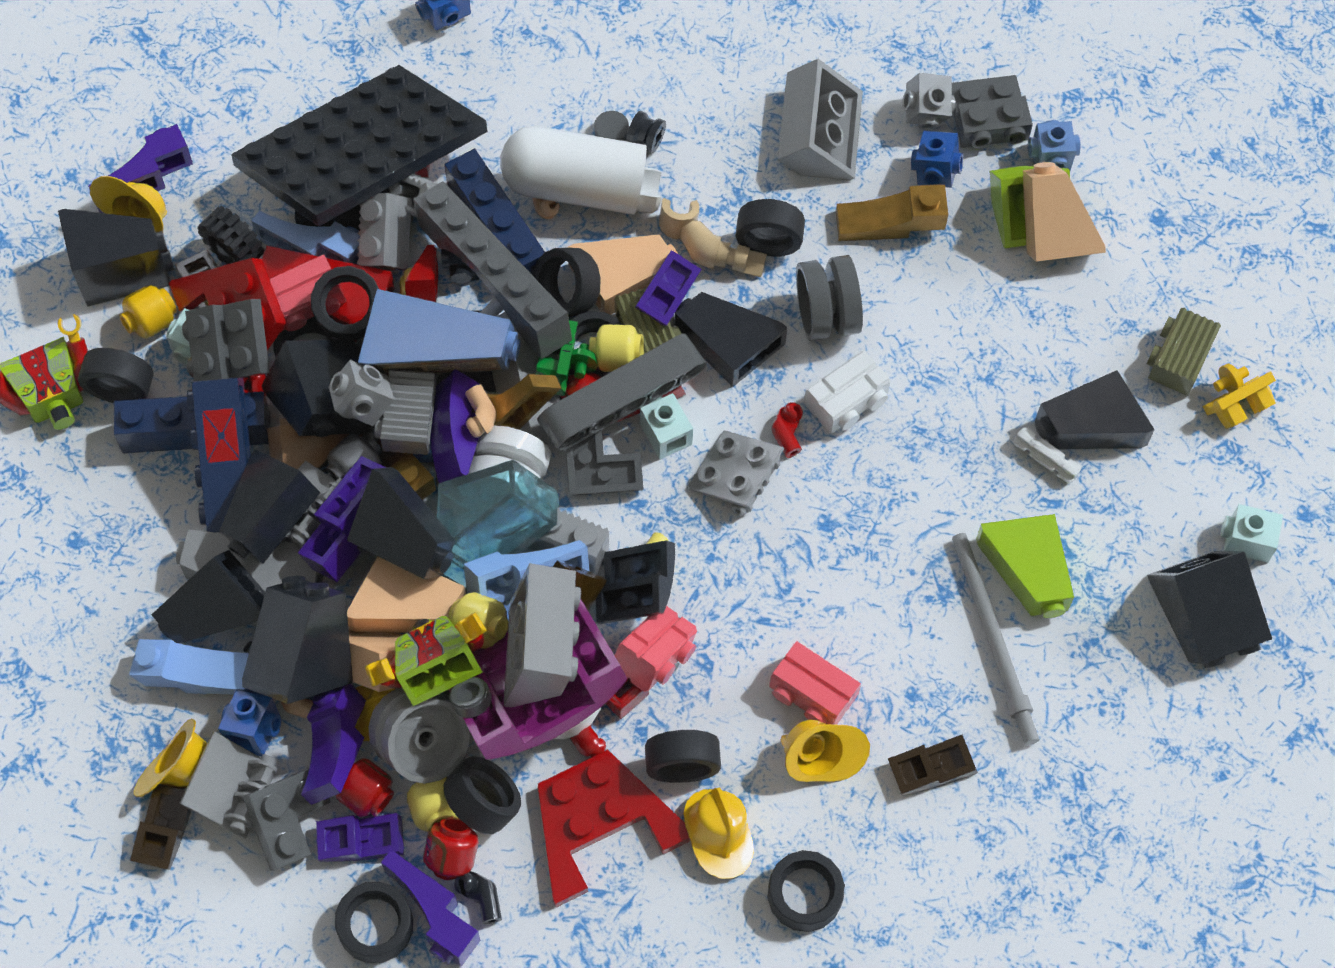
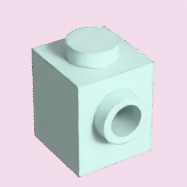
(666, 426)
(1253, 532)

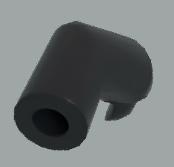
(482, 892)

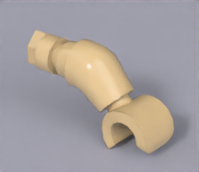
(705, 246)

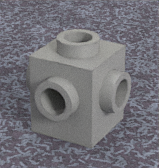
(928, 100)
(361, 392)

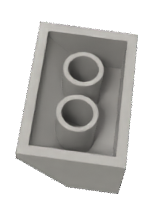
(820, 122)
(541, 635)

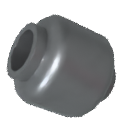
(347, 453)

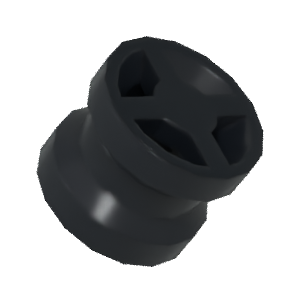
(646, 131)

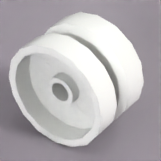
(508, 444)

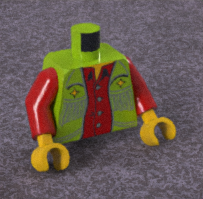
(46, 379)
(431, 658)

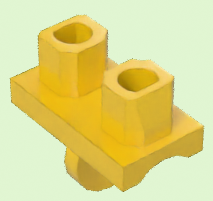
(1228, 406)

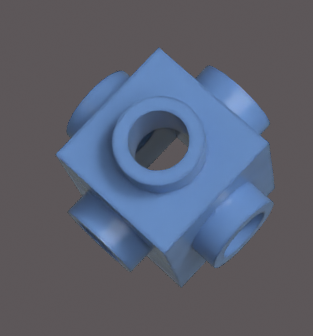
(1054, 143)

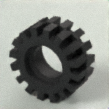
(229, 237)

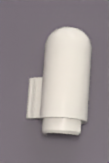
(580, 170)

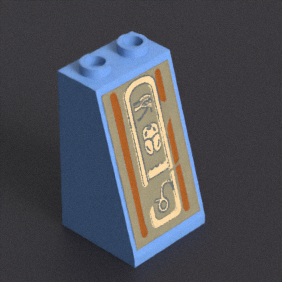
(435, 337)

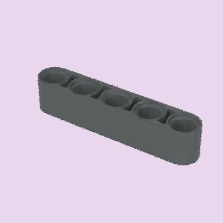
(621, 392)

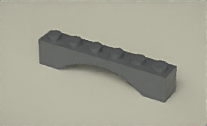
(526, 302)

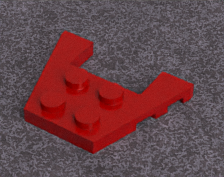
(229, 285)
(592, 805)

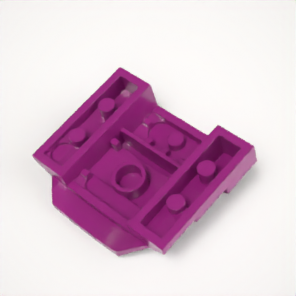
(512, 730)

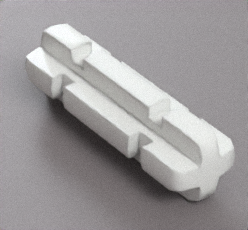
(1047, 455)

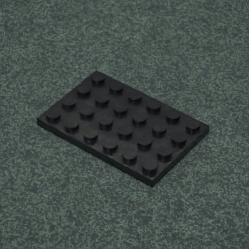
(358, 144)

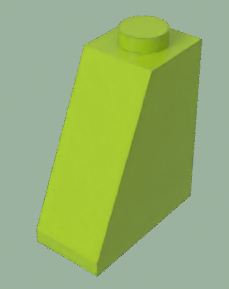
(1030, 562)

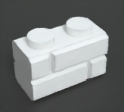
(848, 392)

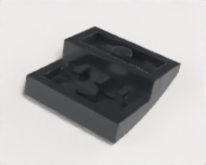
(636, 582)

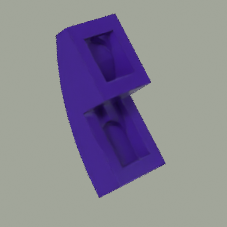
(668, 288)
(359, 839)

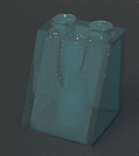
(496, 511)

